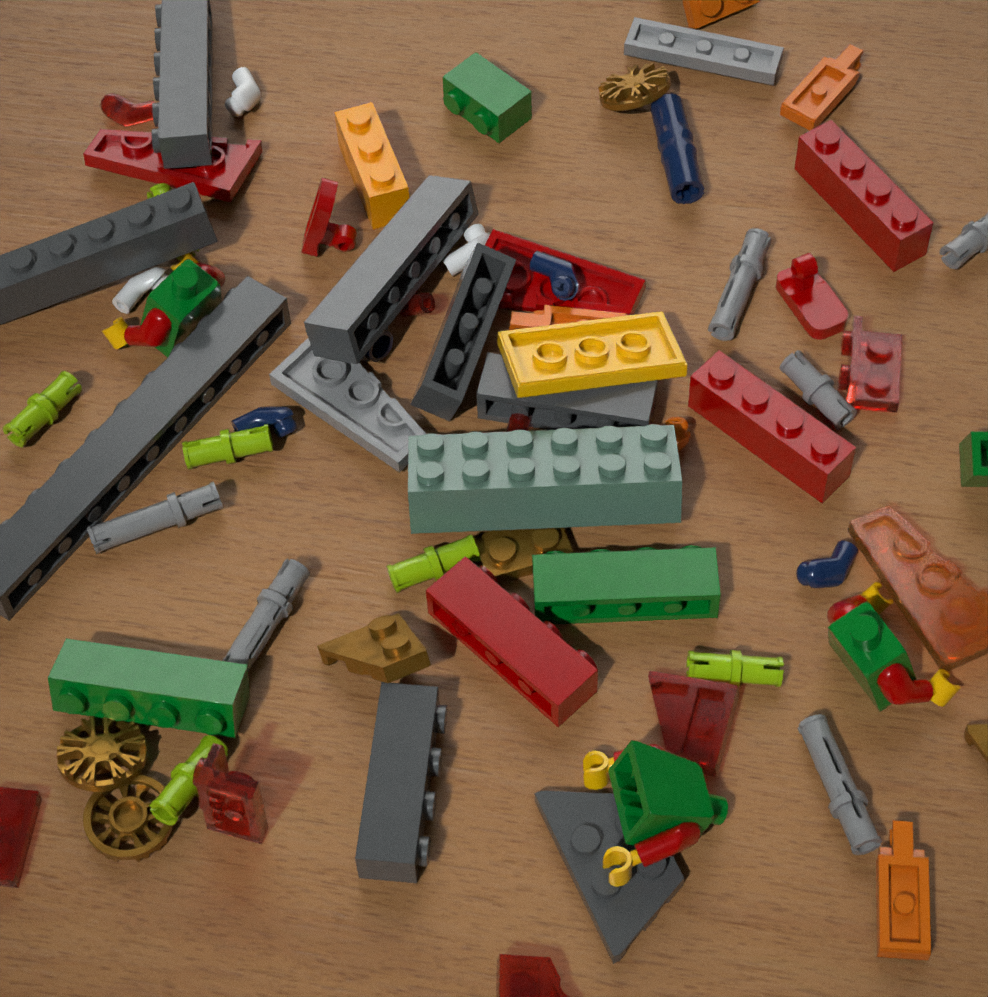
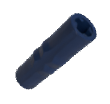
(677, 149)

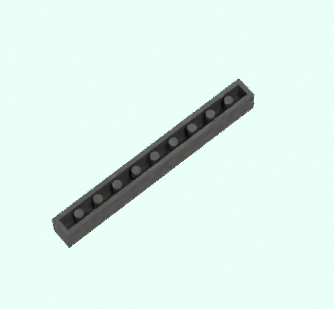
(135, 439)

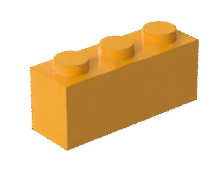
(371, 163)

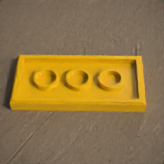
(591, 354)

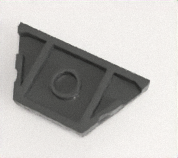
(583, 831)

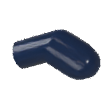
(279, 417)
(828, 571)

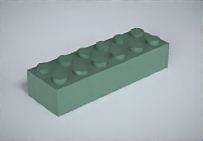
(544, 479)

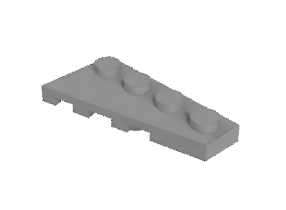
(349, 402)

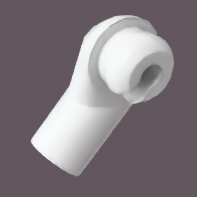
(245, 95)
(456, 260)
(137, 287)

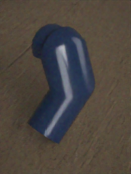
(560, 272)

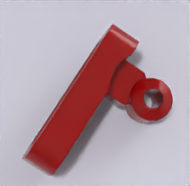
(319, 228)
(811, 298)

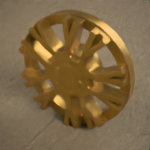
(634, 88)
(101, 754)
(127, 819)

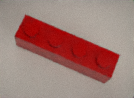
(863, 195)
(771, 426)
(513, 640)

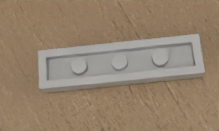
(703, 51)

